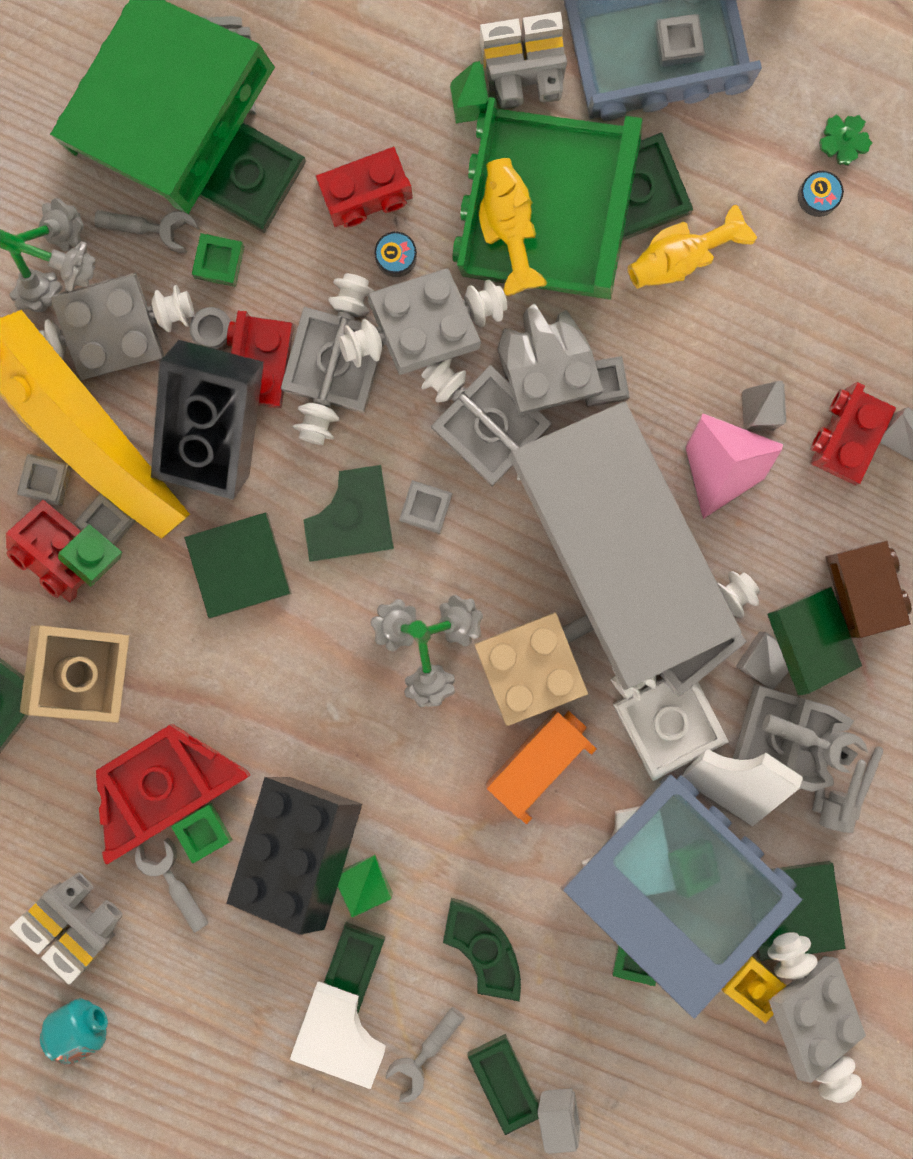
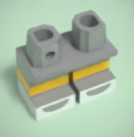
(543, 57)
(54, 913)

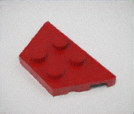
(159, 786)

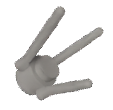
(843, 809)

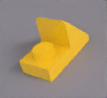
(753, 988)

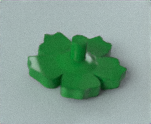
(845, 139)

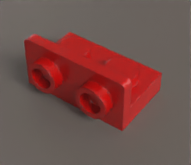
(365, 188)
(266, 342)
(852, 433)
(36, 545)

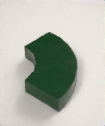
(486, 948)

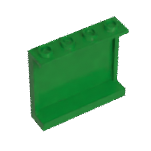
(164, 99)
(579, 193)

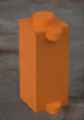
(539, 762)

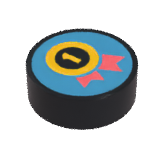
(820, 193)
(395, 254)

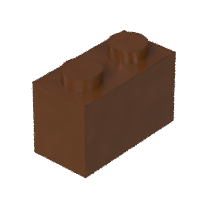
(869, 589)

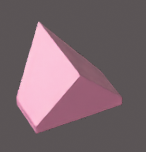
(727, 461)

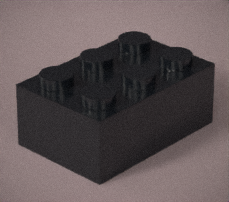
(205, 418)
(294, 854)

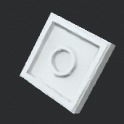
(670, 728)

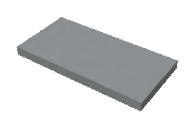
(624, 544)

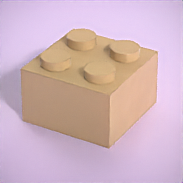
(531, 669)
(74, 674)

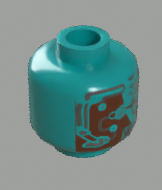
(73, 1032)

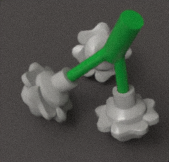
(60, 226)
(398, 627)

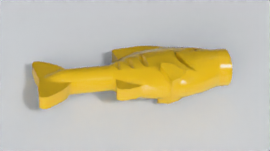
(507, 216)
(678, 253)

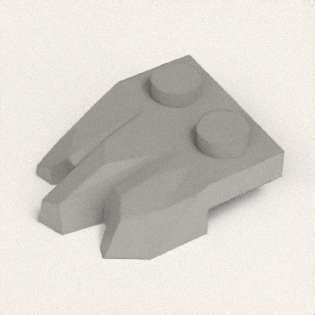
(548, 363)
(803, 760)

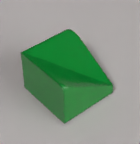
(469, 93)
(364, 886)

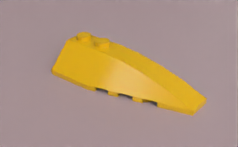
(77, 428)

